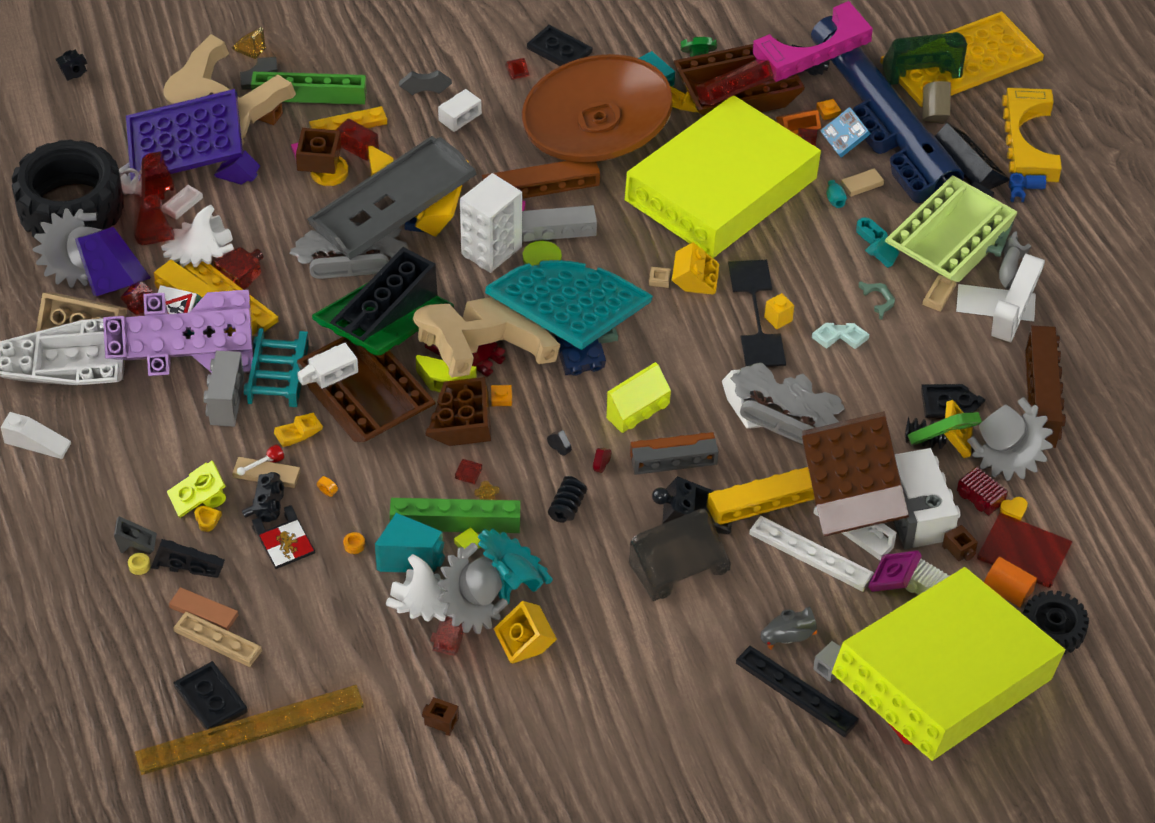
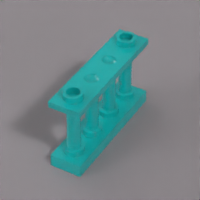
(292, 391)

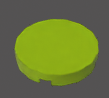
(541, 251)

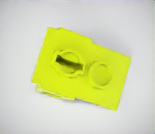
(192, 492)

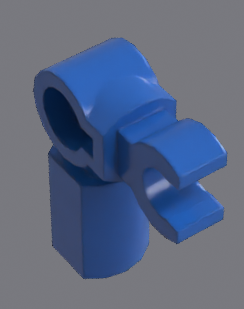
(1018, 181)

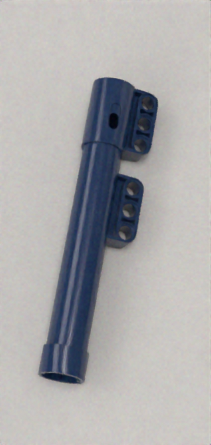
(923, 161)

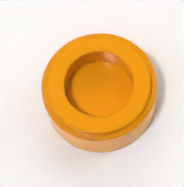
(327, 486)
(354, 543)

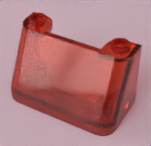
(149, 218)

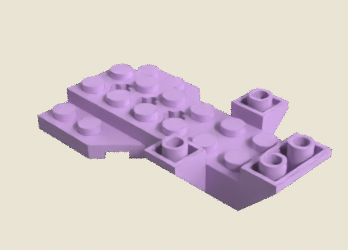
(162, 336)

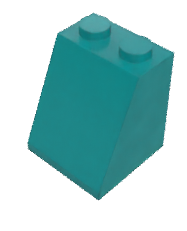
(408, 537)

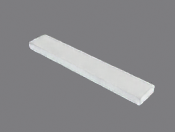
(811, 553)

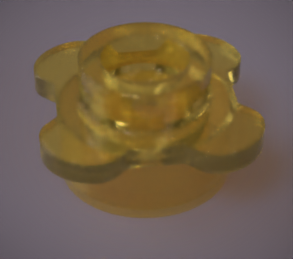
(486, 486)

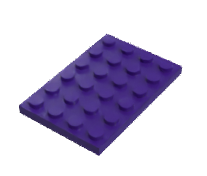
(187, 132)

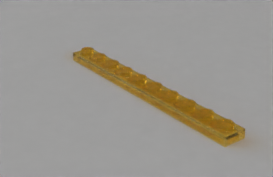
(248, 729)

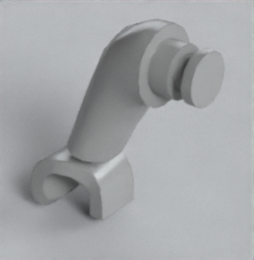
(1013, 252)

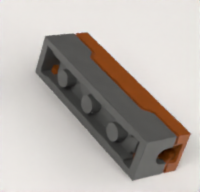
(674, 453)

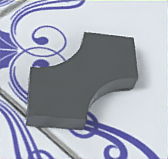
(266, 64)
(417, 82)

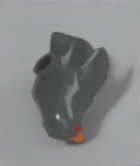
(789, 627)

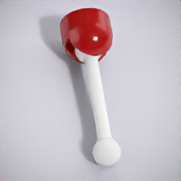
(273, 454)

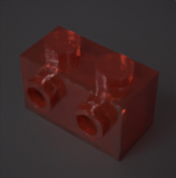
(357, 138)

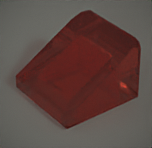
(517, 68)

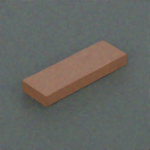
(203, 608)

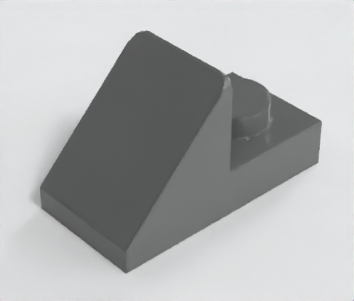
(133, 535)

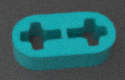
(869, 230)

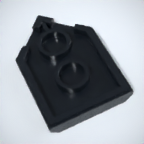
(936, 396)

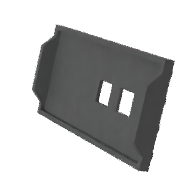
(411, 181)

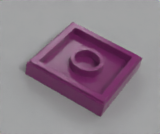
(894, 571)

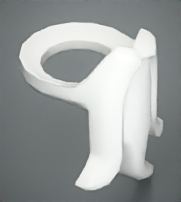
(128, 186)

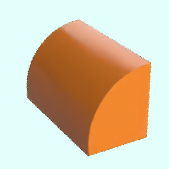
(805, 119)
(1010, 581)

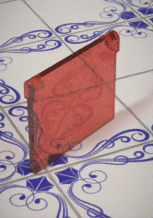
(1025, 547)

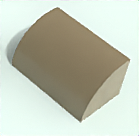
(936, 101)

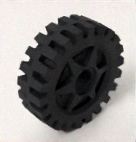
(1059, 618)

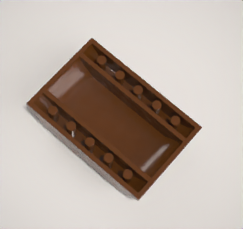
(763, 97)
(374, 397)
(854, 474)

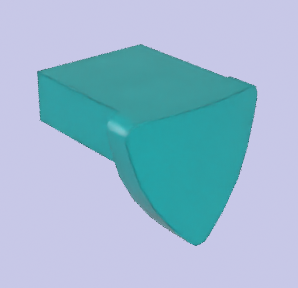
(883, 252)

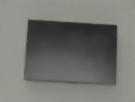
(558, 46)
(210, 696)

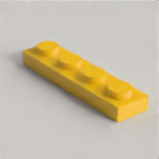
(367, 118)

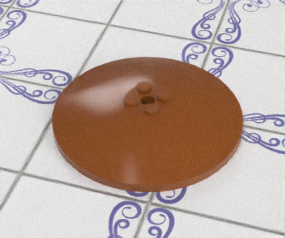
(620, 89)

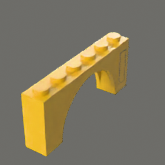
(1021, 106)

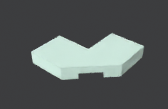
(849, 333)

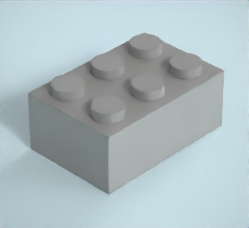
(224, 388)

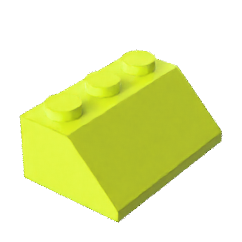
(638, 398)

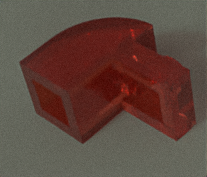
(447, 637)

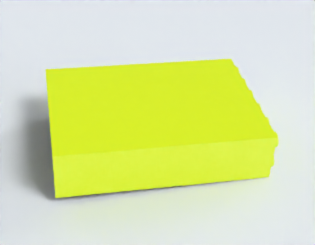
(722, 175)
(947, 662)

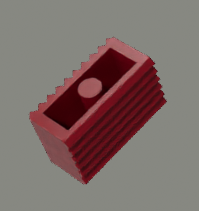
(981, 491)

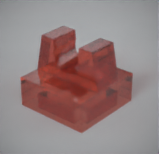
(809, 135)

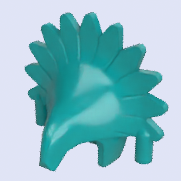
(513, 563)

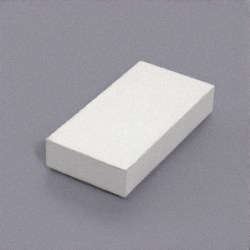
(182, 202)

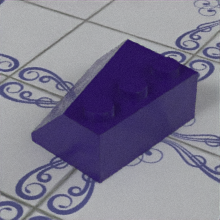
(109, 262)

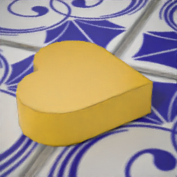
(1014, 508)
(207, 517)

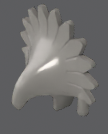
(59, 246)
(1012, 441)
(471, 590)

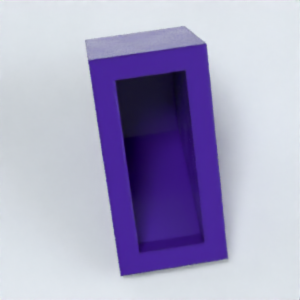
(238, 169)

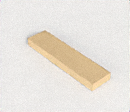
(217, 639)

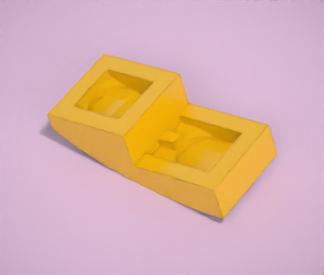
(682, 101)
(302, 428)

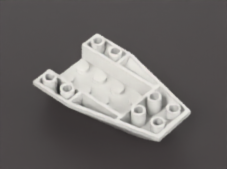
(61, 356)

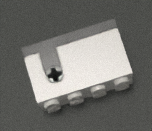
(927, 500)

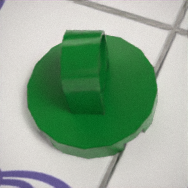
(698, 46)

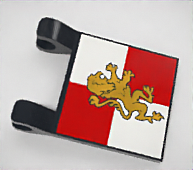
(284, 542)

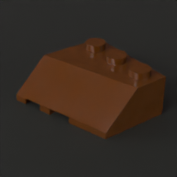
(461, 413)

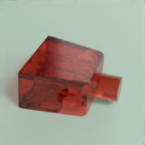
(240, 266)

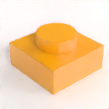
(828, 109)
(501, 395)

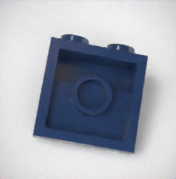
(577, 360)

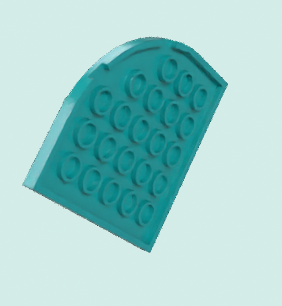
(569, 298)

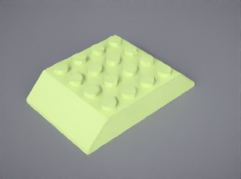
(953, 229)

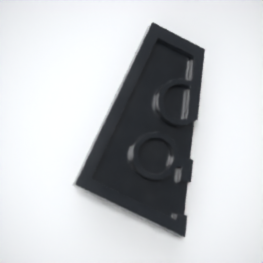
(187, 558)

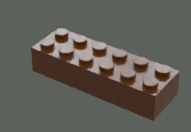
(1044, 378)

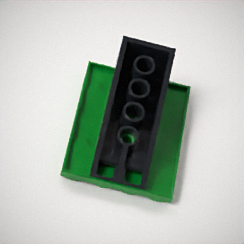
(384, 308)

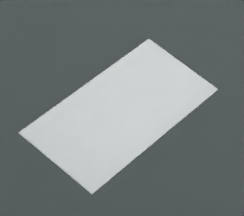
(984, 301)

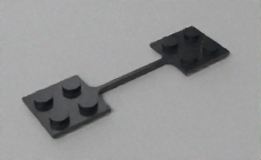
(758, 348)

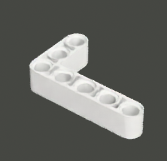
(1010, 312)

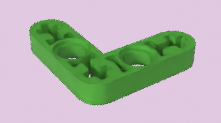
(954, 422)

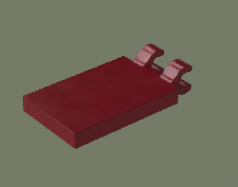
(481, 357)

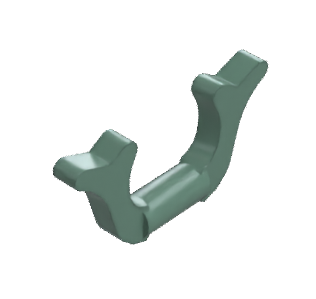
(882, 288)

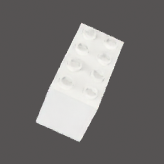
(491, 222)

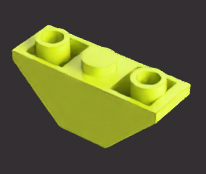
(436, 372)

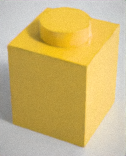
(779, 311)

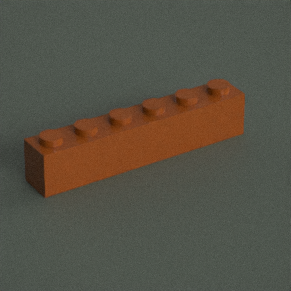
(552, 178)

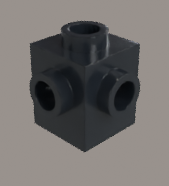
(72, 64)

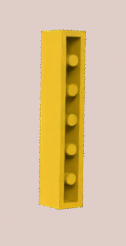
(177, 277)
(760, 496)

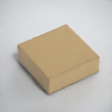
(659, 277)

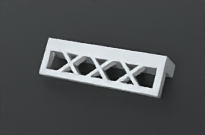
(872, 538)

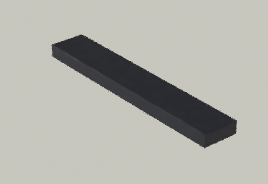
(797, 691)

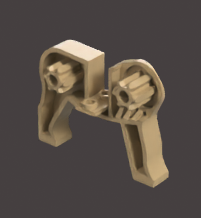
(195, 82)
(482, 323)

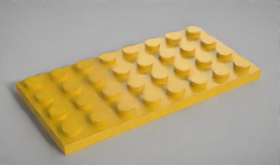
(992, 51)

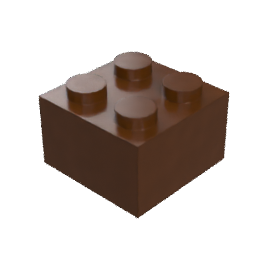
(318, 150)

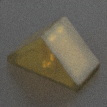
(251, 44)

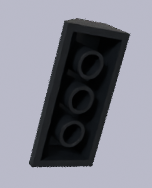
(970, 158)

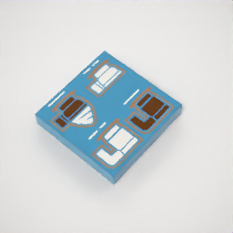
(845, 132)

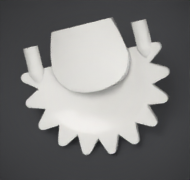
(199, 240)
(418, 592)

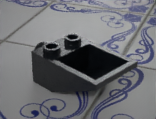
(684, 498)

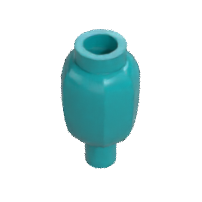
(836, 194)

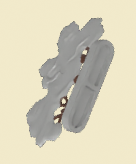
(342, 266)
(793, 396)

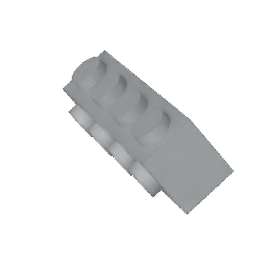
(559, 223)

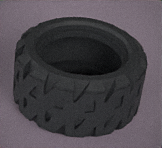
(61, 165)

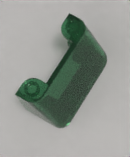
(927, 51)

